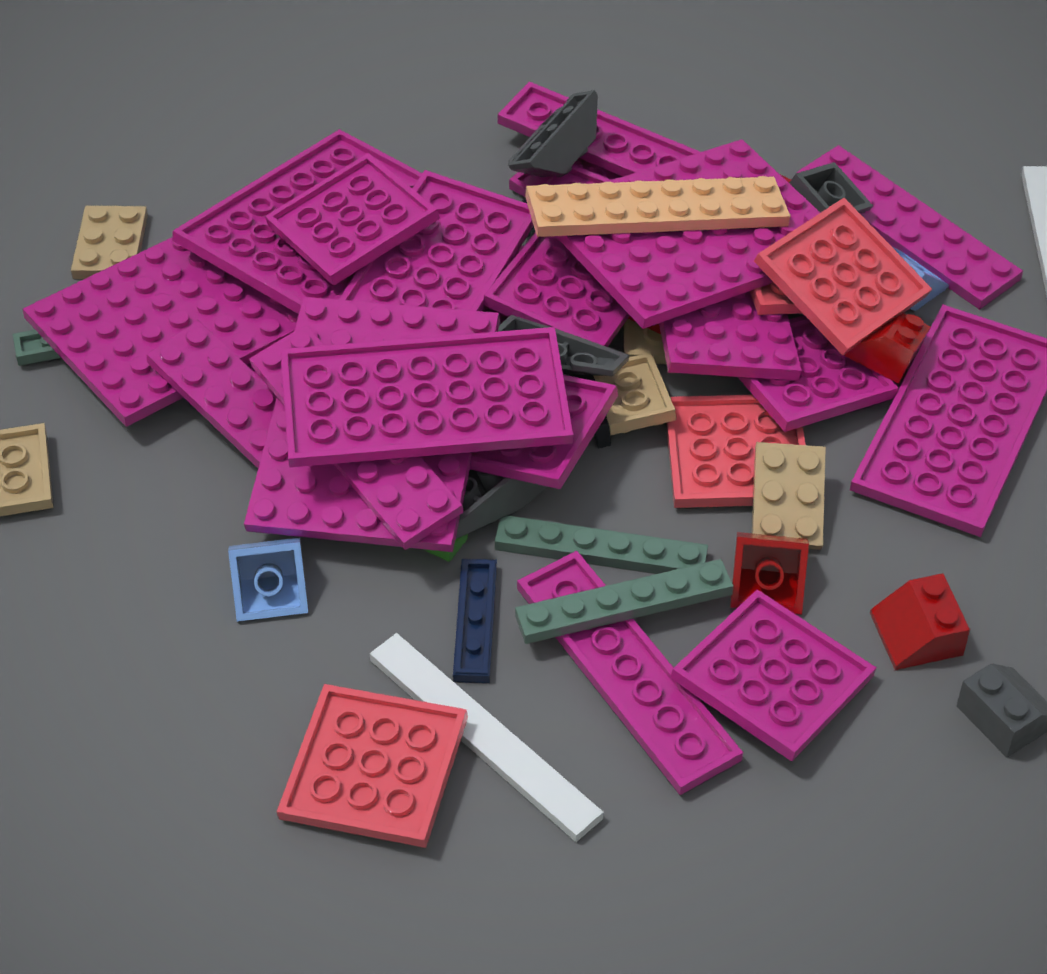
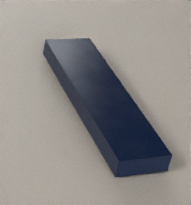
(475, 621)

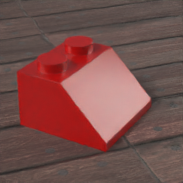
(892, 346)
(772, 566)
(921, 623)

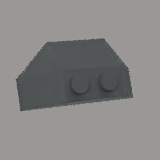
(559, 138)

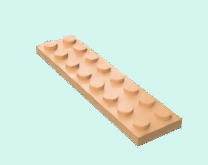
(656, 206)

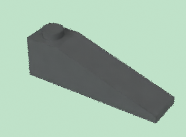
(576, 353)
(492, 498)

